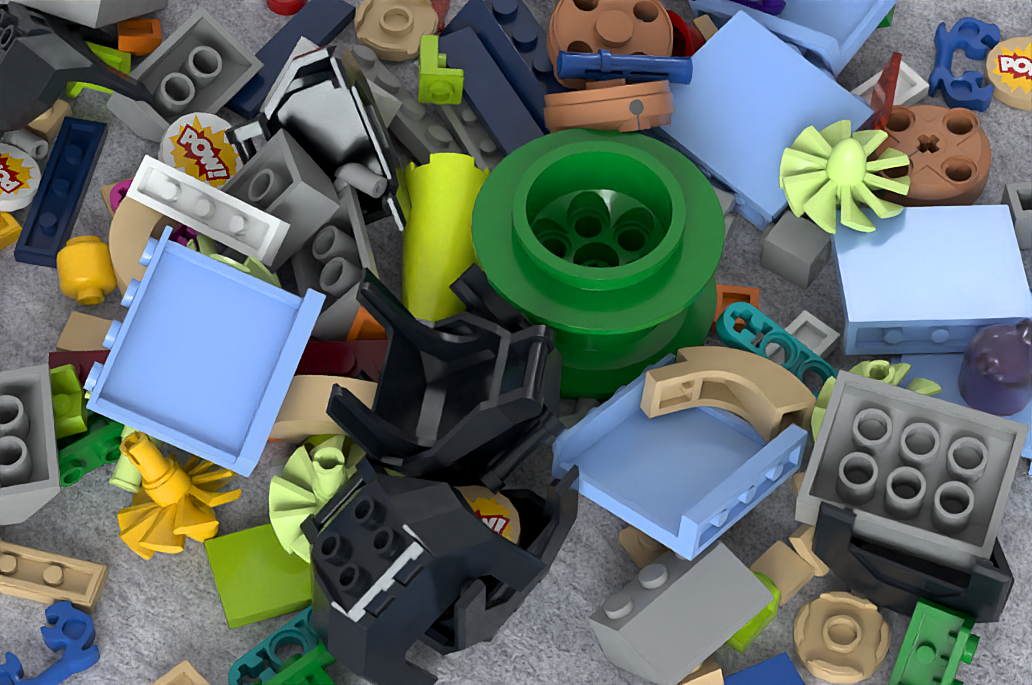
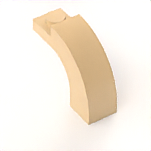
(129, 236)
(731, 381)
(306, 405)

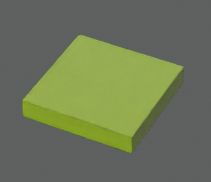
(257, 576)

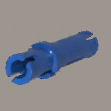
(635, 68)

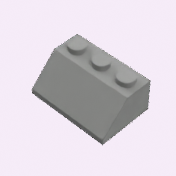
(187, 74)
(287, 186)
(334, 265)
(27, 443)
(678, 613)

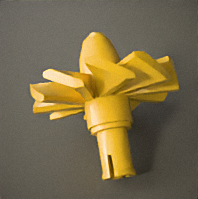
(171, 499)

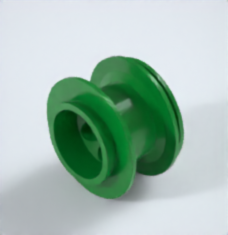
(606, 248)

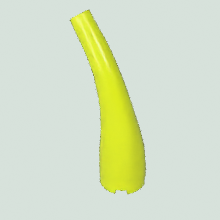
(434, 242)

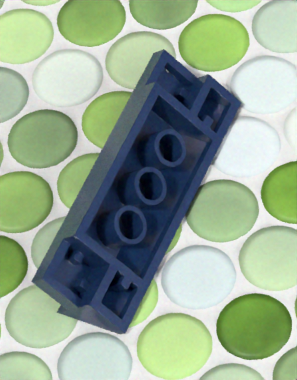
(516, 47)

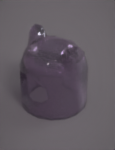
(998, 369)

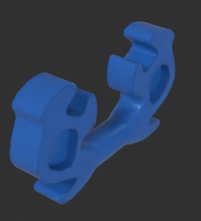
(973, 38)
(72, 632)

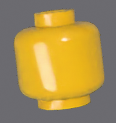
(86, 270)

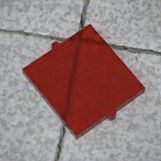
(884, 93)

